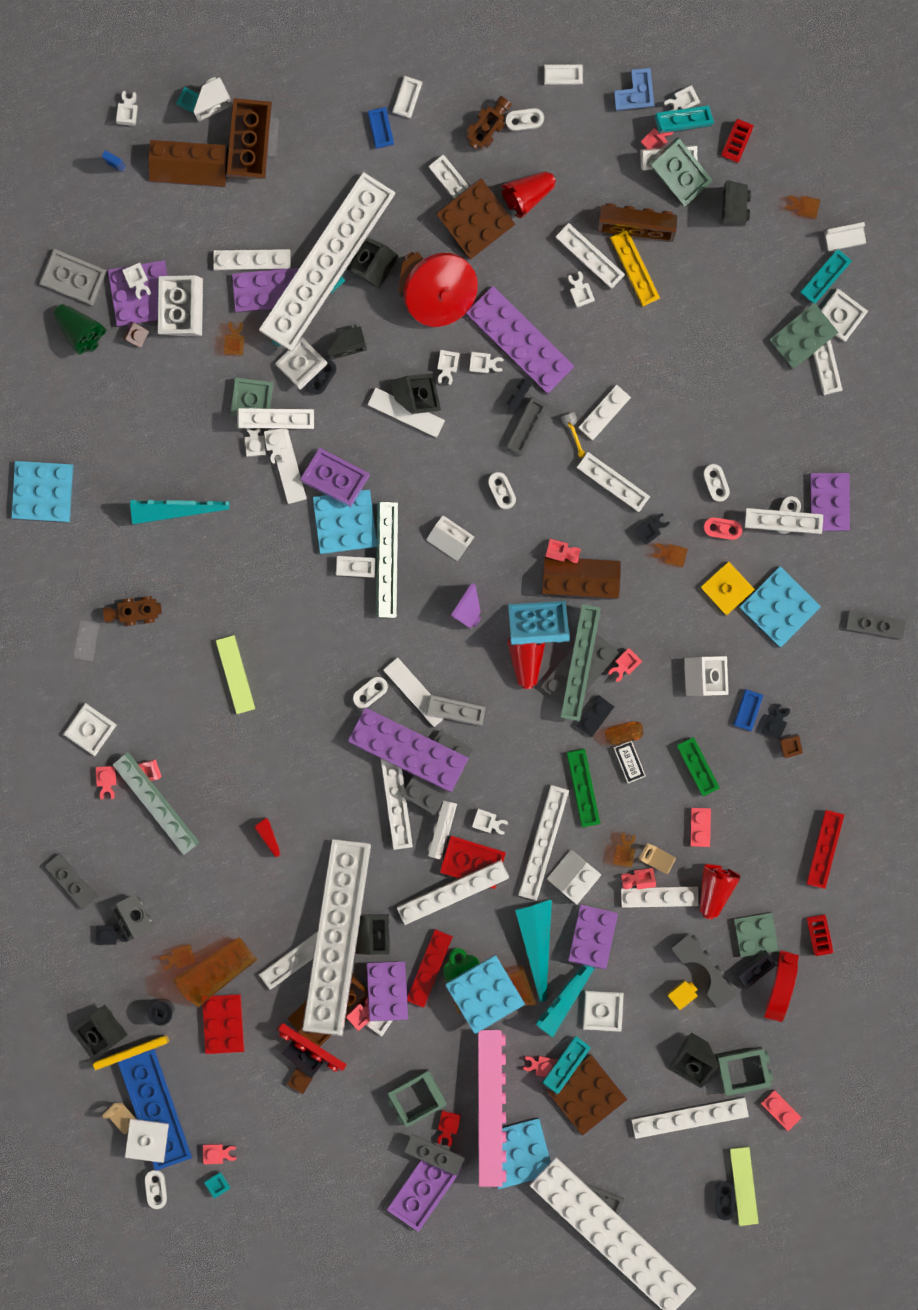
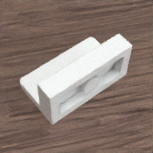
(845, 236)
(450, 538)

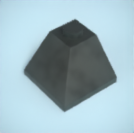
(348, 343)
(417, 393)
(695, 1060)

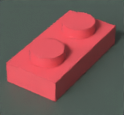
(700, 827)
(781, 1110)

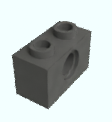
(122, 913)

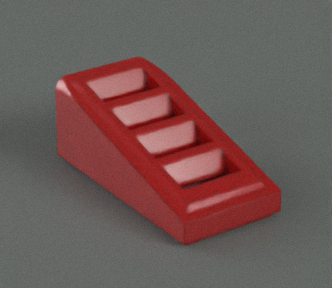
(744, 125)
(266, 832)
(818, 952)

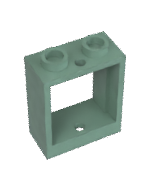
(724, 1072)
(432, 1085)

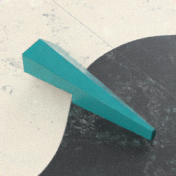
(154, 511)
(535, 930)
(556, 1012)

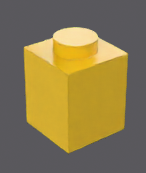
(682, 994)

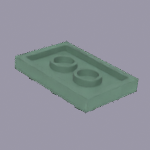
(680, 171)
(804, 336)

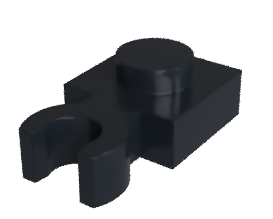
(649, 531)
(775, 725)
(108, 935)

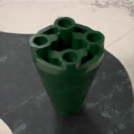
(79, 329)

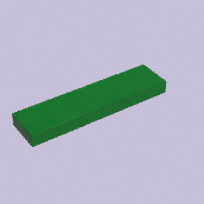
(583, 788)

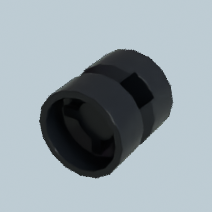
(161, 1012)

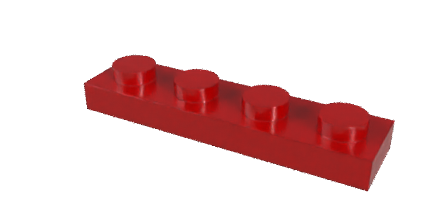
(825, 849)
(429, 968)
(304, 1044)

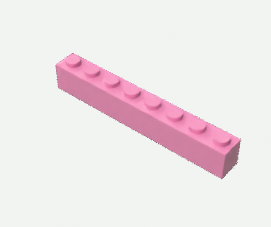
(490, 1108)

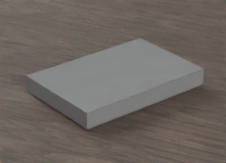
(73, 277)

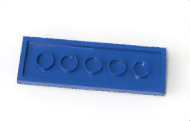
(154, 1103)

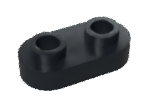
(323, 378)
(726, 1199)

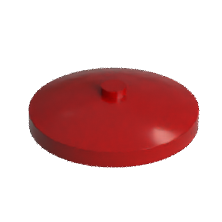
(440, 289)

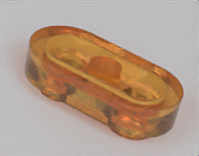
(624, 733)

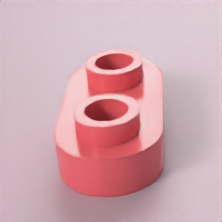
(723, 528)

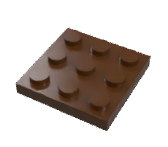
(475, 218)
(588, 1095)

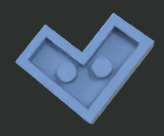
(640, 96)

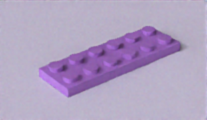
(520, 339)
(408, 750)

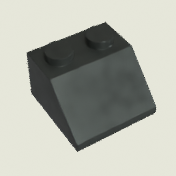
(735, 203)
(372, 262)
(99, 1032)

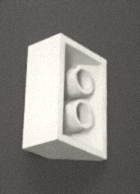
(180, 305)

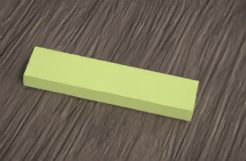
(235, 674)
(744, 1186)

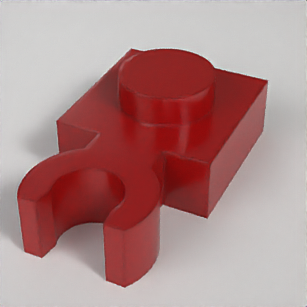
(448, 1124)

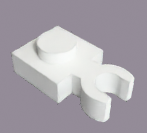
(684, 99)
(127, 112)
(136, 277)
(581, 293)
(448, 363)
(481, 363)
(275, 441)
(255, 444)
(486, 821)

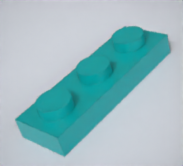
(684, 119)
(826, 276)
(566, 1065)

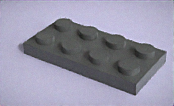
(602, 656)
(428, 795)

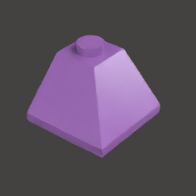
(468, 608)

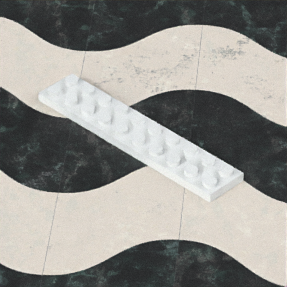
(327, 261)
(337, 937)
(612, 1236)

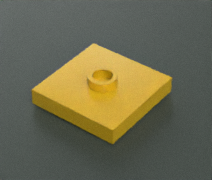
(727, 588)

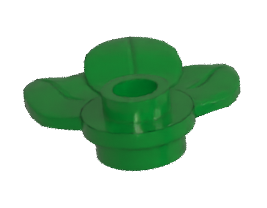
(455, 968)

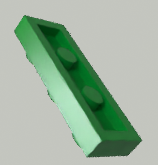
(698, 766)

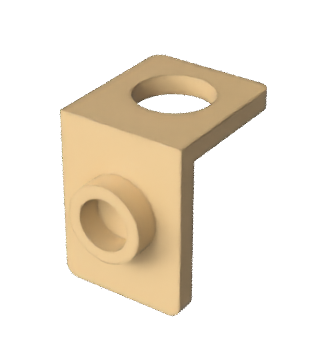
(657, 858)
(120, 1116)

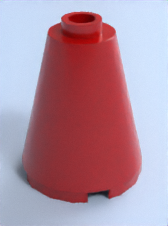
(527, 192)
(526, 662)
(716, 889)

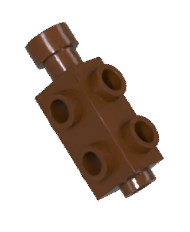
(484, 128)
(137, 611)

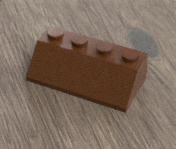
(249, 139)
(188, 163)
(638, 223)
(582, 579)
(356, 995)

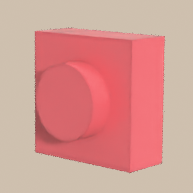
(151, 769)

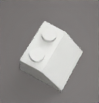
(212, 99)
(706, 676)
(574, 876)

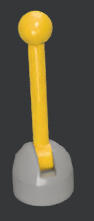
(569, 420)

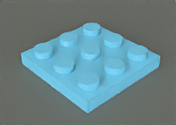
(42, 491)
(345, 527)
(780, 607)
(538, 622)
(485, 994)
(525, 1152)

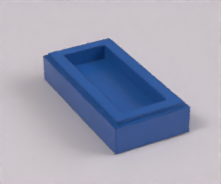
(380, 128)
(113, 161)
(748, 710)

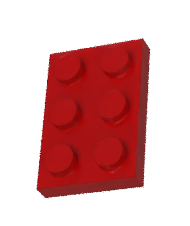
(467, 857)
(223, 1024)

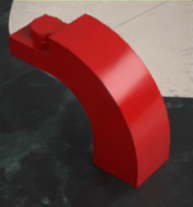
(783, 986)

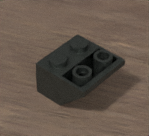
(373, 935)

